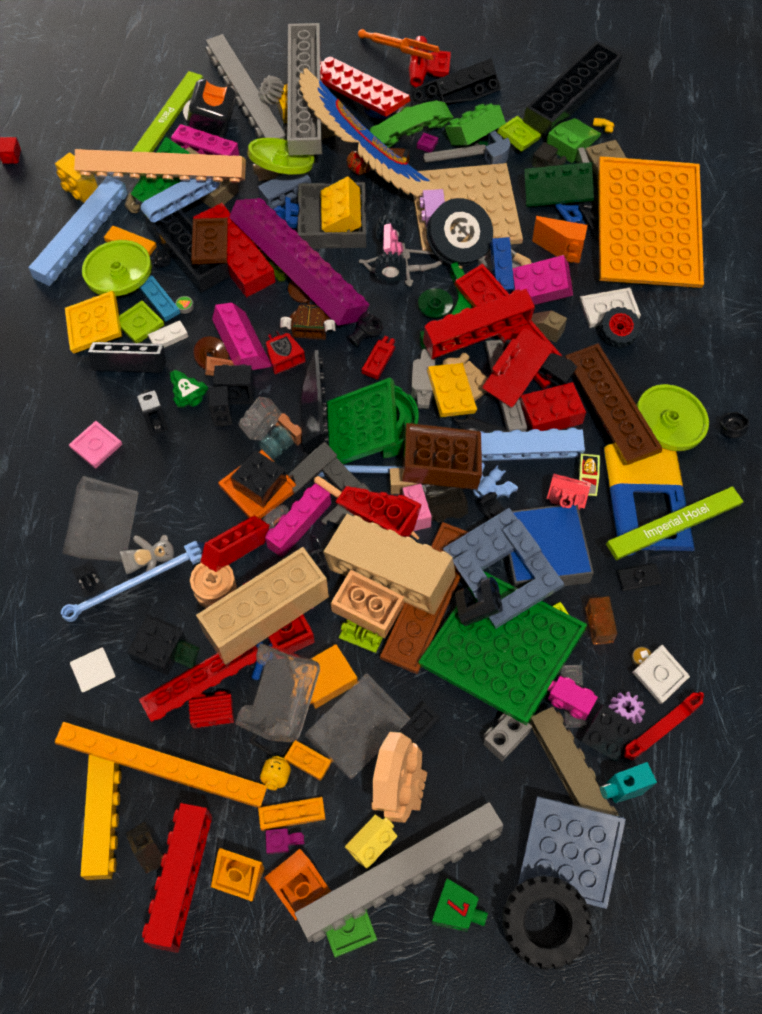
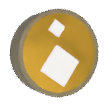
(640, 655)

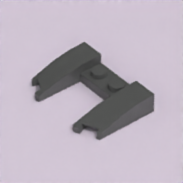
(325, 460)

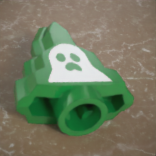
(186, 390)

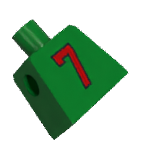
(457, 908)

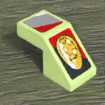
(589, 471)

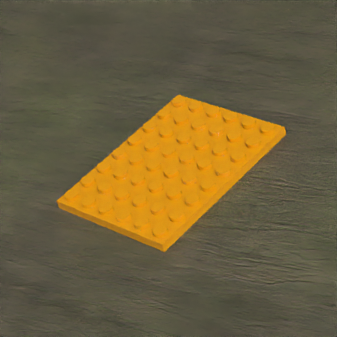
(650, 222)

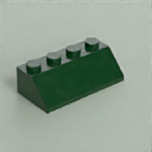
(559, 184)

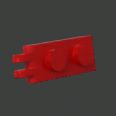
(379, 358)

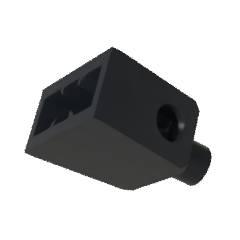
(150, 404)

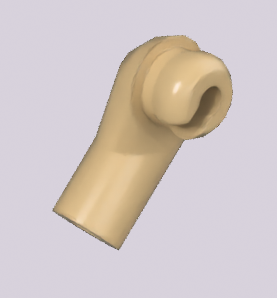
(521, 259)
(463, 358)

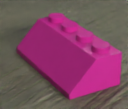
(239, 336)

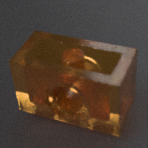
(601, 620)

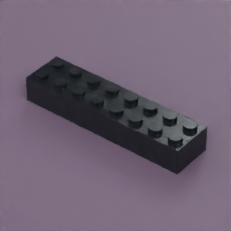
(572, 88)

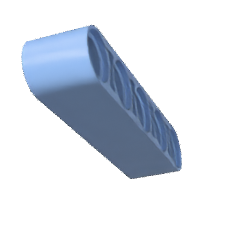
(176, 198)

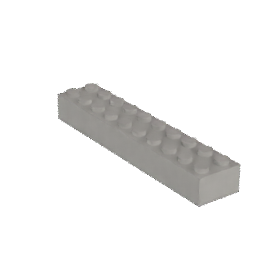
(303, 127)

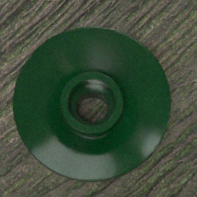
(432, 298)

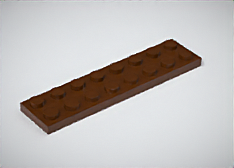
(614, 405)

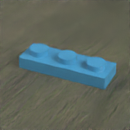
(159, 299)

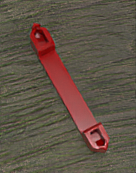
(664, 726)

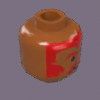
(357, 163)

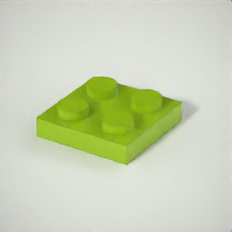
(519, 133)
(139, 322)

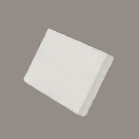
(598, 304)

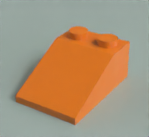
(560, 237)

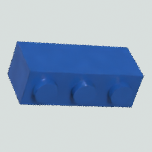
(502, 262)

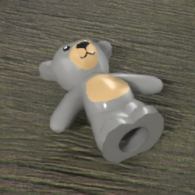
(135, 559)

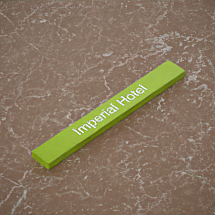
(674, 523)

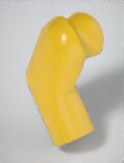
(604, 123)

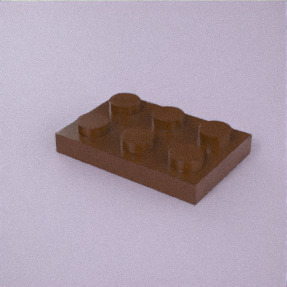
(210, 241)

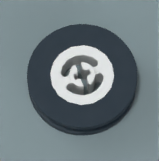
(471, 220)

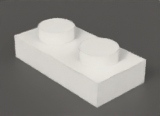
(169, 334)

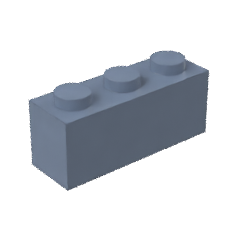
(282, 186)

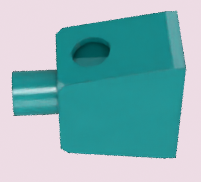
(629, 783)

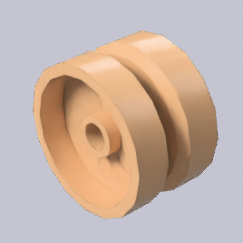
(211, 585)

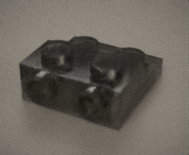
(445, 502)

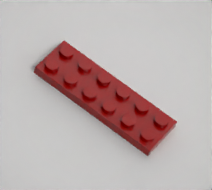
(193, 683)

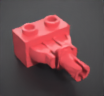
(566, 491)

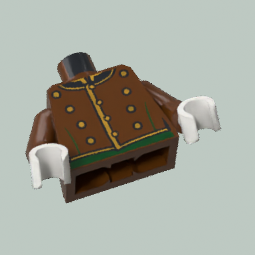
(308, 322)

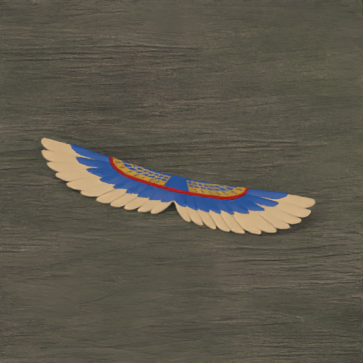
(347, 127)

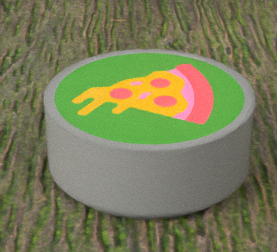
(184, 304)

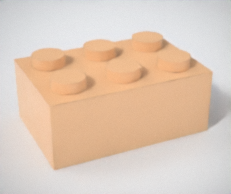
(367, 603)

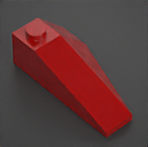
(386, 510)

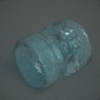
(276, 442)

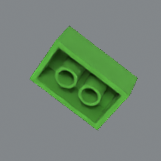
(475, 124)

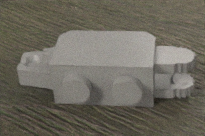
(421, 384)

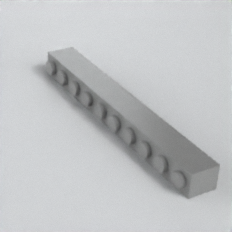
(246, 92)
(398, 872)

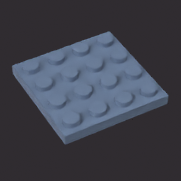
(574, 847)

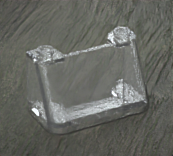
(281, 695)

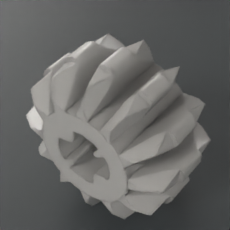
(271, 90)

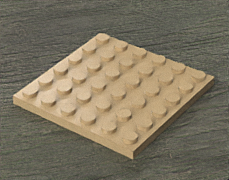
(486, 186)

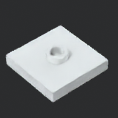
(661, 674)

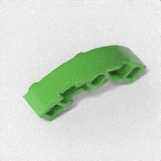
(412, 120)

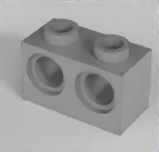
(510, 737)

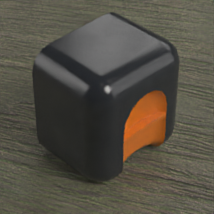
(211, 108)

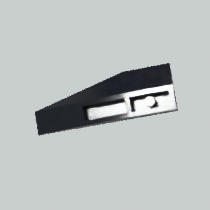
(459, 86)
(313, 411)

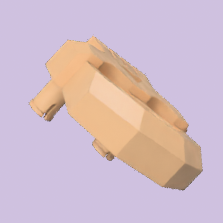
(398, 778)

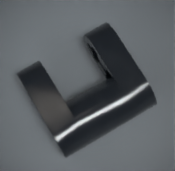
(473, 612)

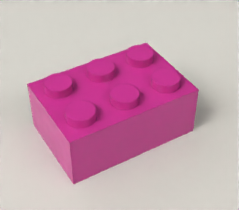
(545, 279)

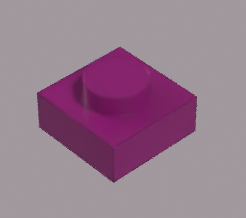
(427, 142)

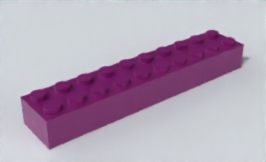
(299, 261)

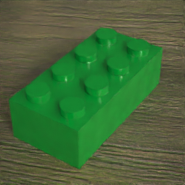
(148, 188)

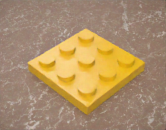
(93, 321)

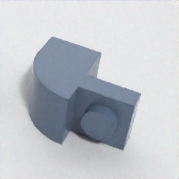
(497, 150)

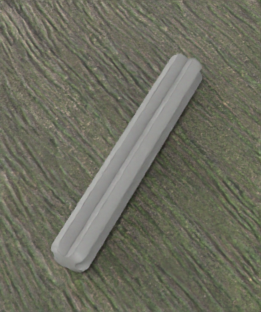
(454, 153)

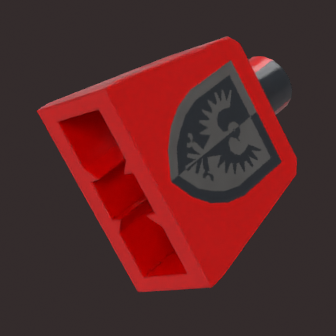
(283, 352)

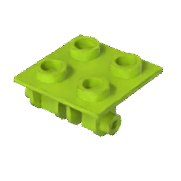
(360, 636)

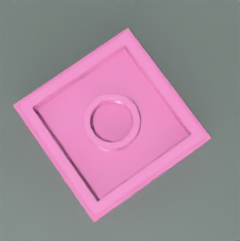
(95, 444)

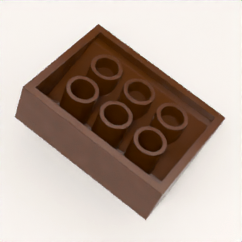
(442, 456)

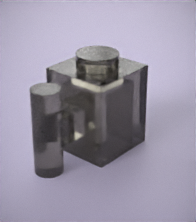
(547, 156)

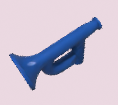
(564, 209)

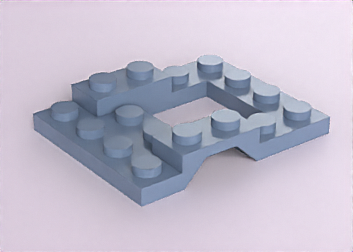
(490, 544)

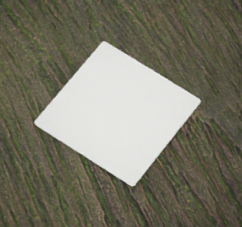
(92, 669)

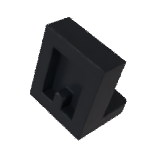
(490, 506)

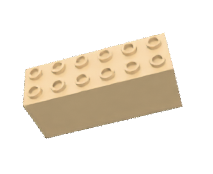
(391, 561)
(263, 605)

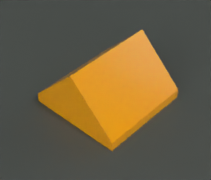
(237, 874)

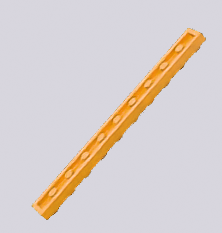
(161, 764)

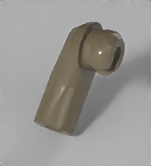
(130, 204)

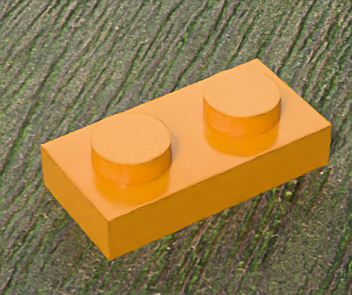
(308, 760)

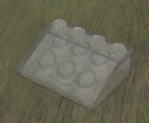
(100, 520)
(357, 726)

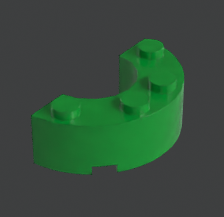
(406, 413)

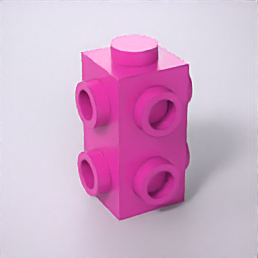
(571, 697)

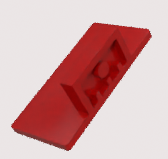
(517, 367)

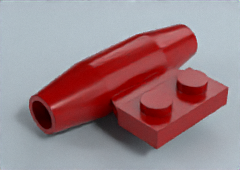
(420, 66)

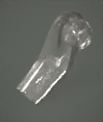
(274, 515)

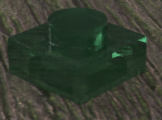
(186, 654)

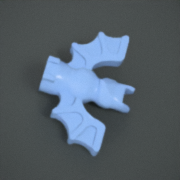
(488, 484)

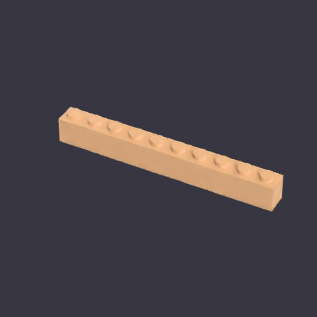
(160, 165)

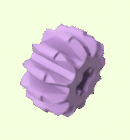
(633, 707)

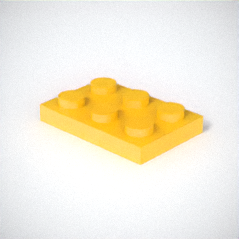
(451, 390)

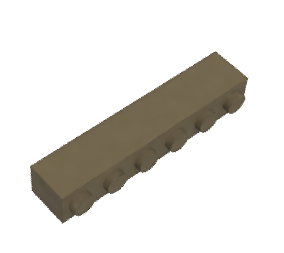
(569, 761)

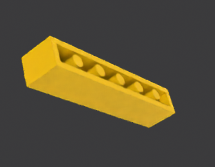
(100, 819)

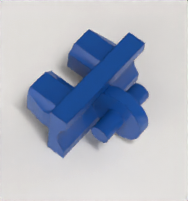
(286, 212)

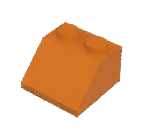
(297, 883)

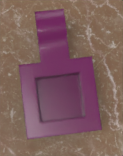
(279, 840)

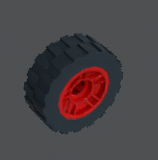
(619, 318)

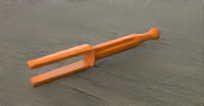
(401, 44)

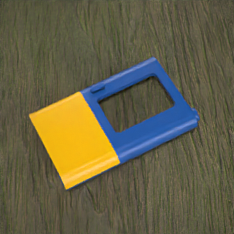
(651, 475)

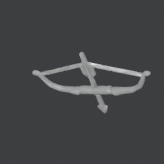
(409, 268)

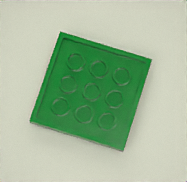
(363, 421)

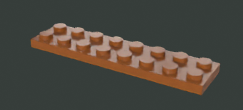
(416, 627)

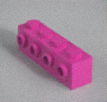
(204, 142)
(298, 520)

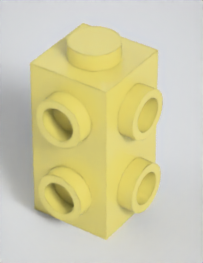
(371, 841)

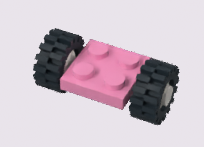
(392, 265)

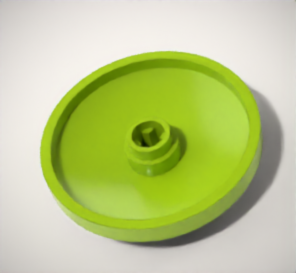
(274, 156)
(117, 267)
(674, 416)

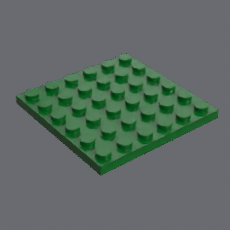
(505, 664)

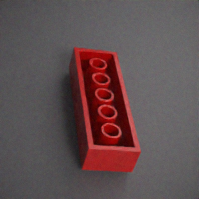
(245, 261)
(478, 323)
(178, 878)

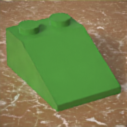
(570, 136)

